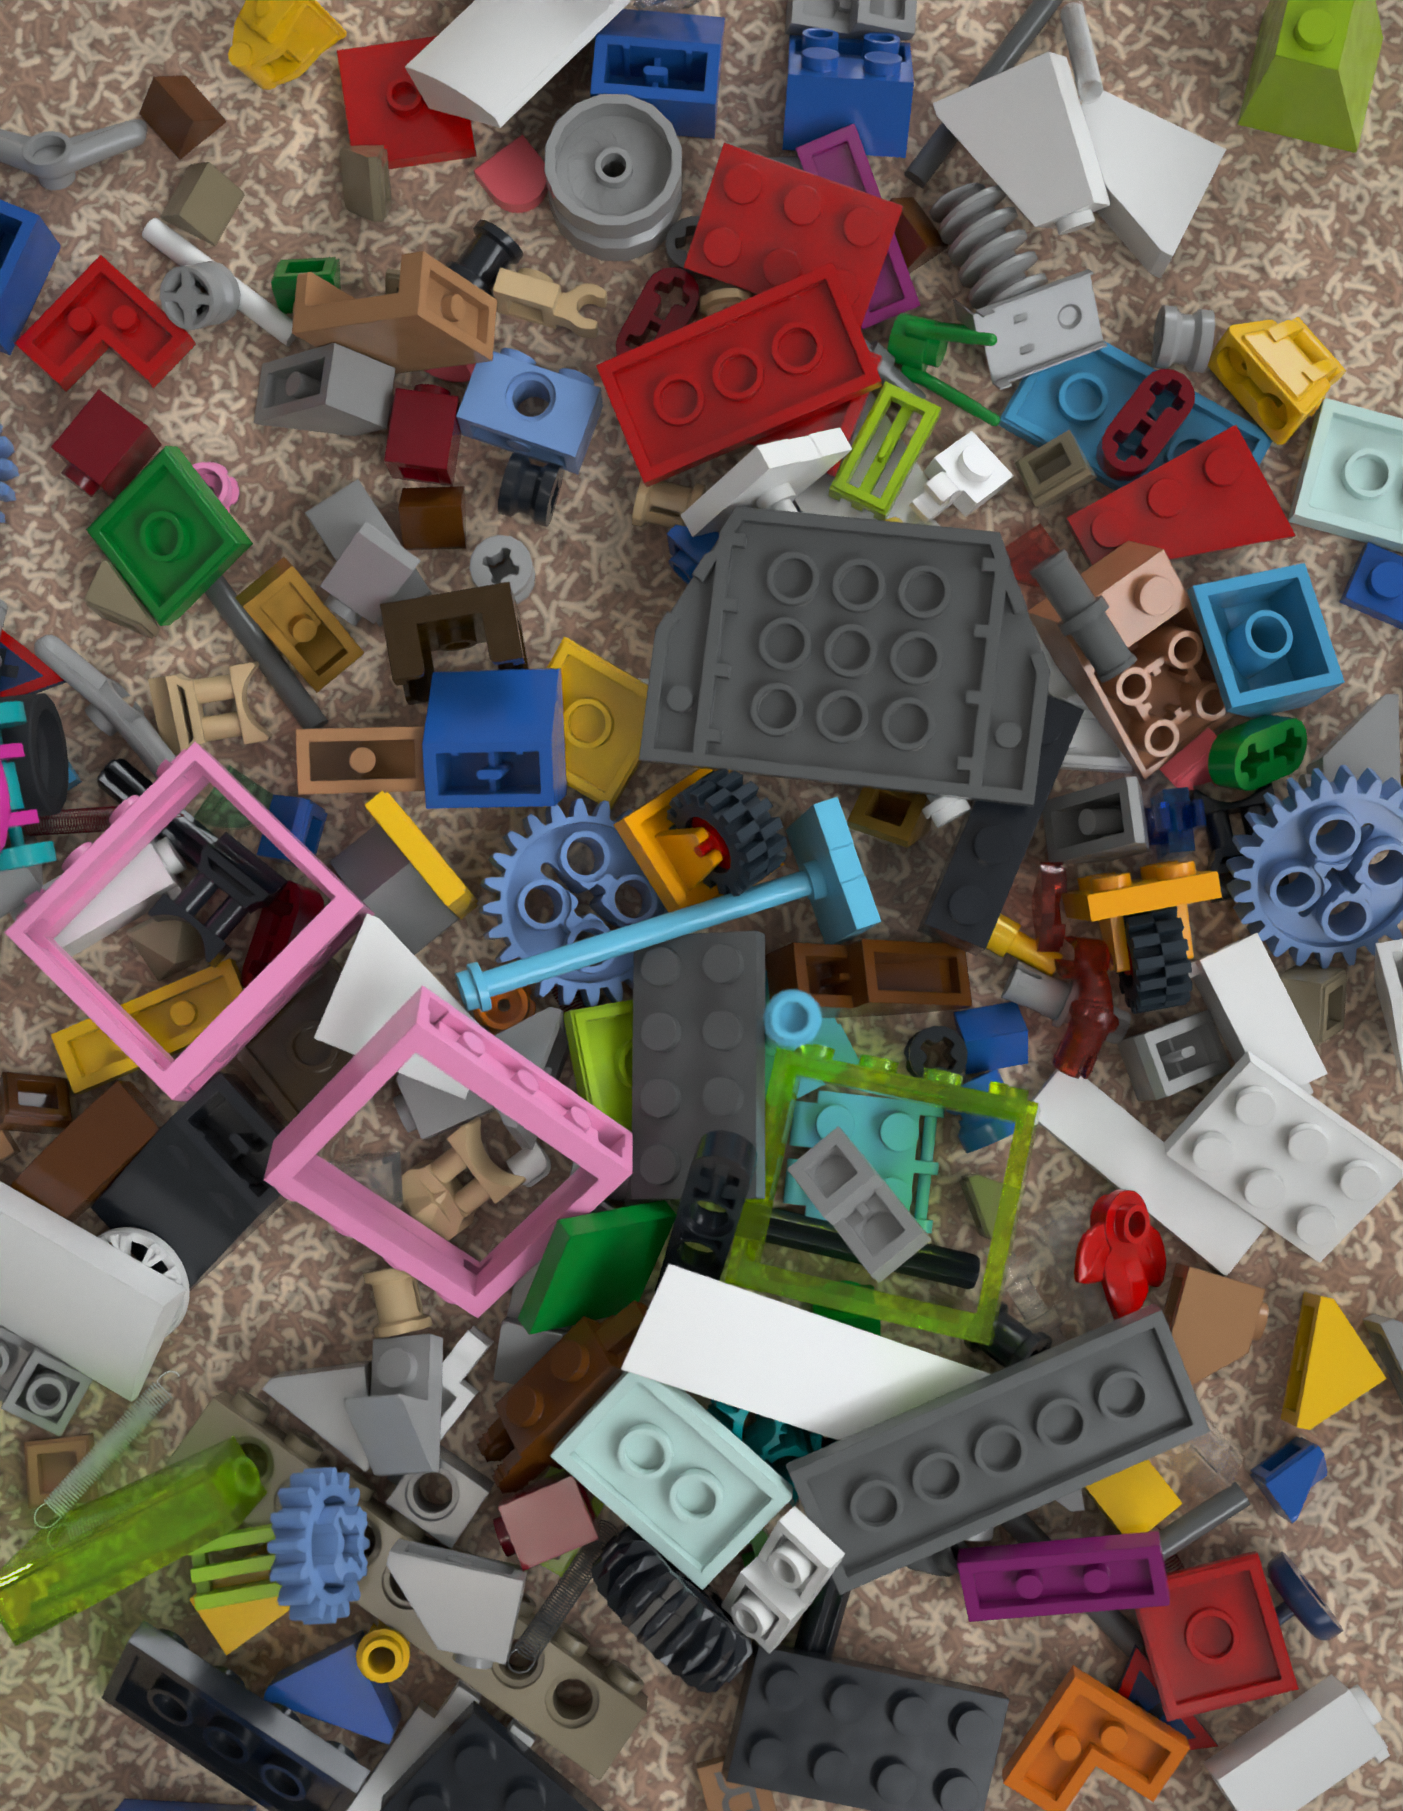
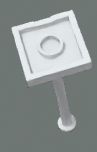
(772, 479)

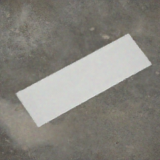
(782, 1358)

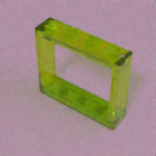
(935, 1089)

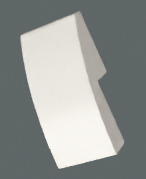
(782, 1580)

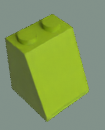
(1314, 70)

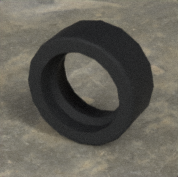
(45, 767)

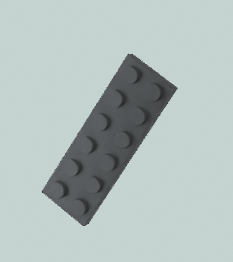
(1000, 1447)

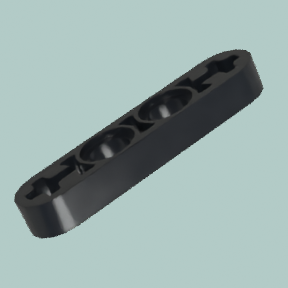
(704, 1226)

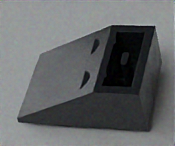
(200, 1178)

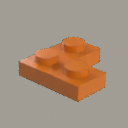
(1089, 1728)

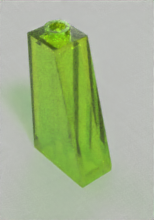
(126, 1537)

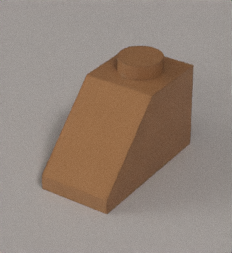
(359, 759)
(1212, 1319)

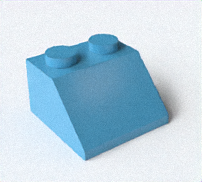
(1266, 641)

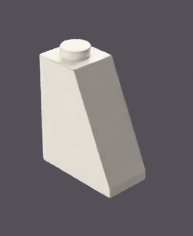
(1032, 141)
(1150, 175)
(371, 989)

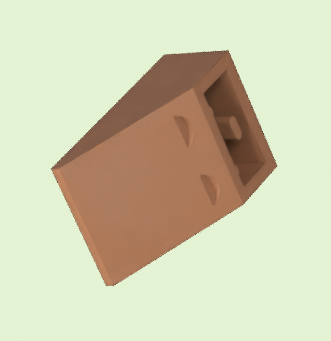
(1171, 687)

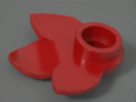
(1121, 1252)

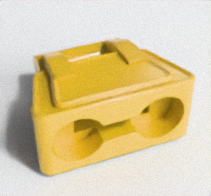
(281, 39)
(1275, 372)

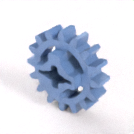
(318, 1546)

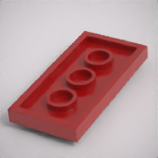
(739, 375)

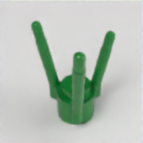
(923, 343)

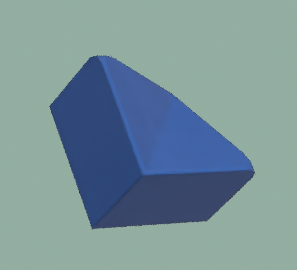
(1289, 1475)

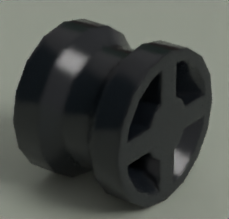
(530, 489)

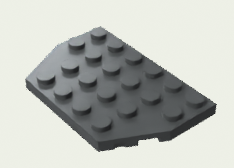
(852, 659)

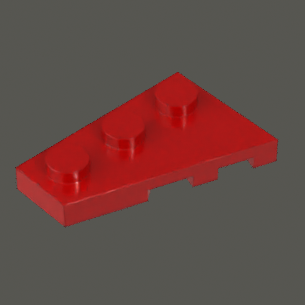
(1188, 507)

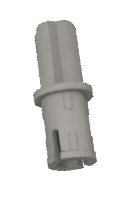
(1052, 997)

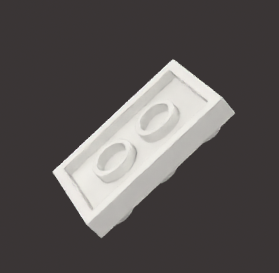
(1284, 1157)

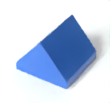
(301, 818)
(993, 1037)

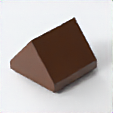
(179, 113)
(916, 234)
(433, 518)
(34, 1103)

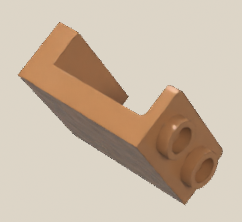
(425, 326)

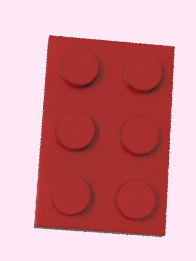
(780, 222)

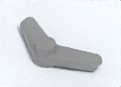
(57, 157)
(106, 704)

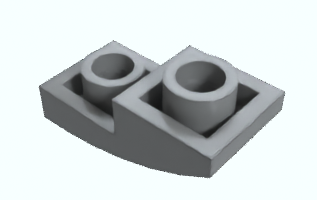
(38, 1384)

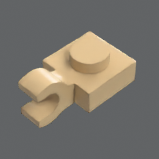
(538, 299)

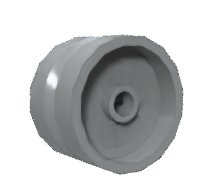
(614, 176)

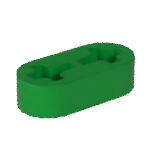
(1257, 752)

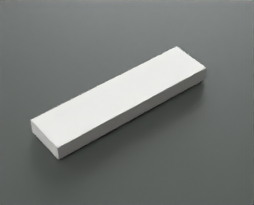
(1136, 1161)

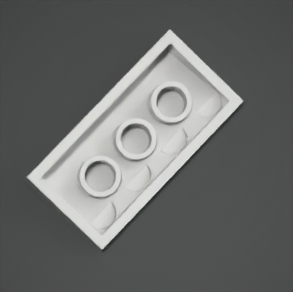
(504, 54)
(81, 1296)

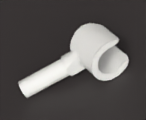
(531, 1164)

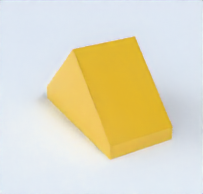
(1327, 1365)

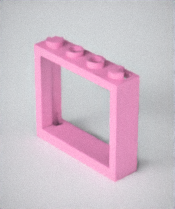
(98, 863)
(499, 1077)

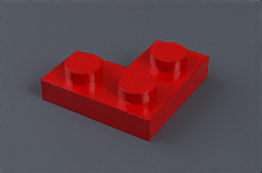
(102, 314)

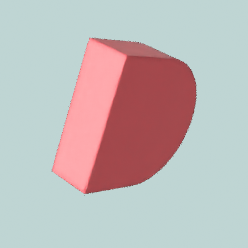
(514, 177)

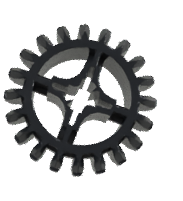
(670, 1613)

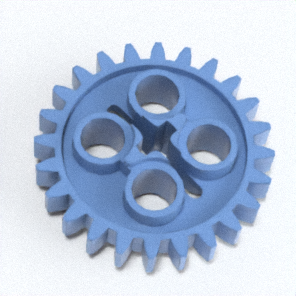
(1330, 865)
(522, 872)

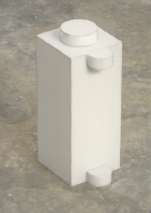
(125, 898)
(1256, 1010)
(1300, 1750)

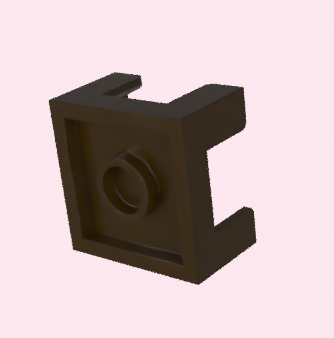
(450, 624)
(285, 1055)

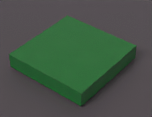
(169, 536)
(596, 1265)

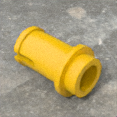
(380, 1663)

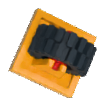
(704, 838)
(1146, 927)

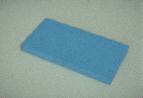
(1090, 393)

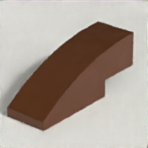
(873, 976)
(91, 1152)

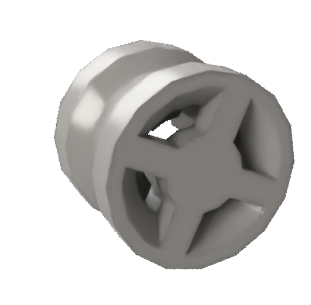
(196, 310)
(1183, 338)
(516, 555)

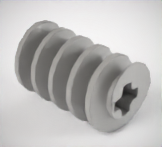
(983, 246)

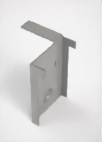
(1038, 328)

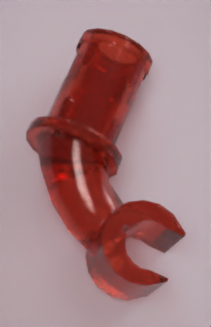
(1093, 1011)

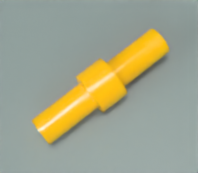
(1008, 939)

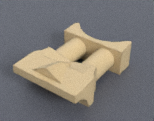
(181, 715)
(439, 1199)

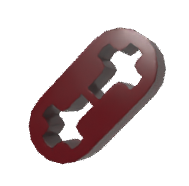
(649, 304)
(1155, 433)
(279, 926)

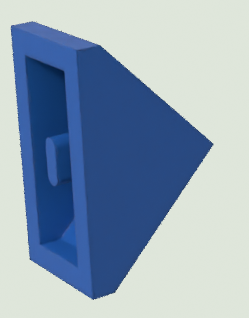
(337, 1692)

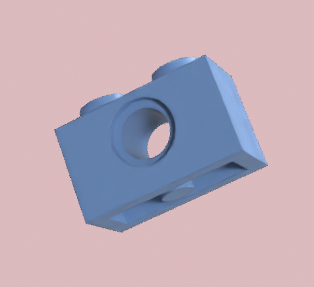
(556, 435)

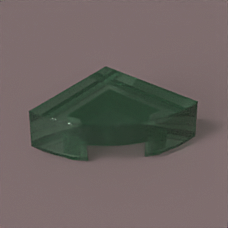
(221, 813)

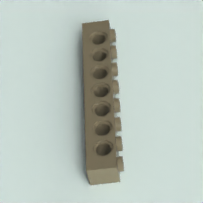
(584, 1733)

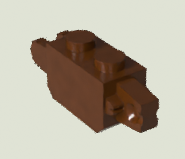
(556, 1395)

